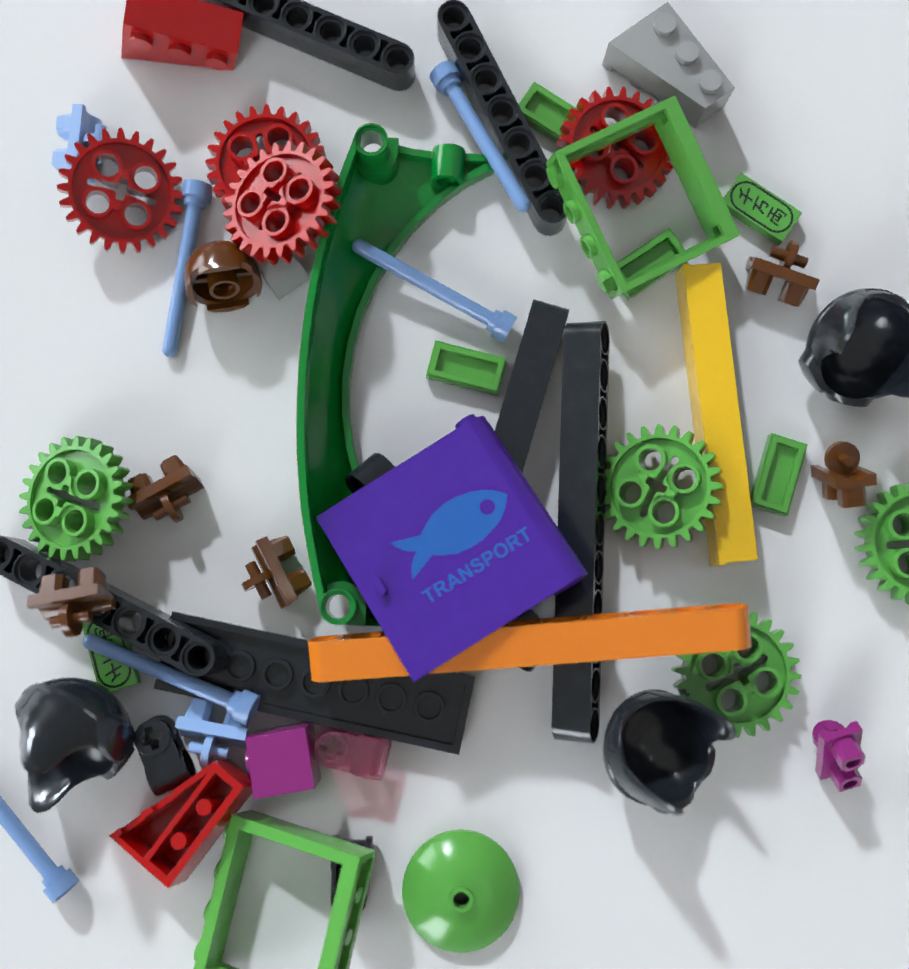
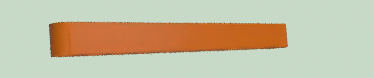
(549, 642)

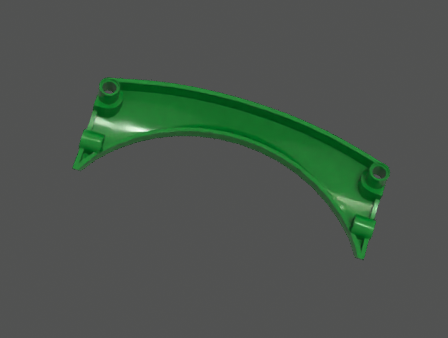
(383, 203)

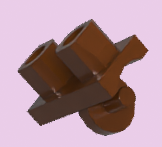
(795, 284)
(843, 477)
(166, 494)
(283, 586)
(74, 605)

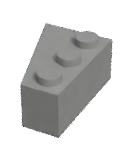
(668, 62)

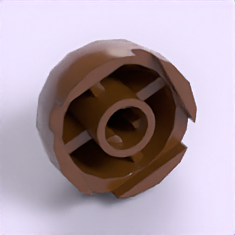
(221, 277)

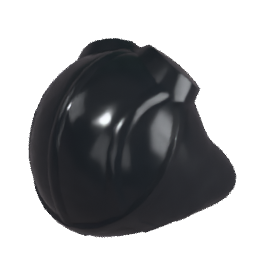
(859, 348)
(70, 735)
(662, 748)

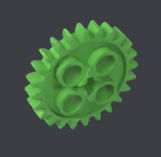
(690, 504)
(65, 525)
(880, 532)
(750, 705)

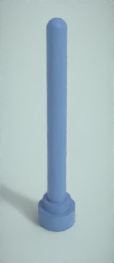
(447, 80)
(196, 198)
(497, 322)
(238, 704)
(56, 879)

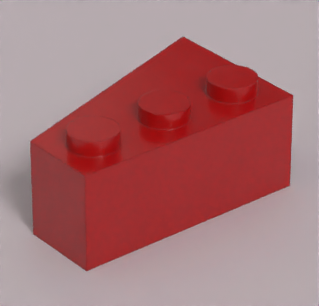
(181, 33)
(185, 824)

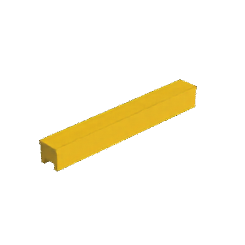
(716, 408)

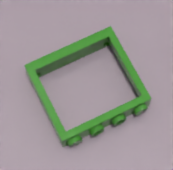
(693, 175)
(228, 873)

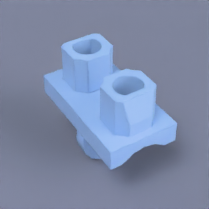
(75, 128)
(198, 726)

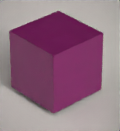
(282, 760)

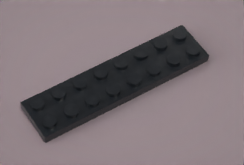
(278, 669)

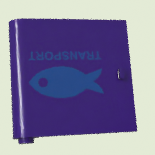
(453, 544)

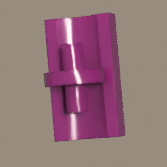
(839, 753)

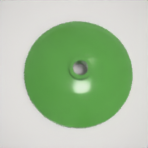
(456, 864)

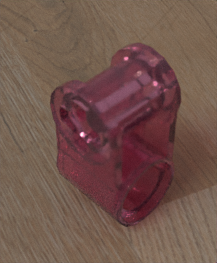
(361, 753)

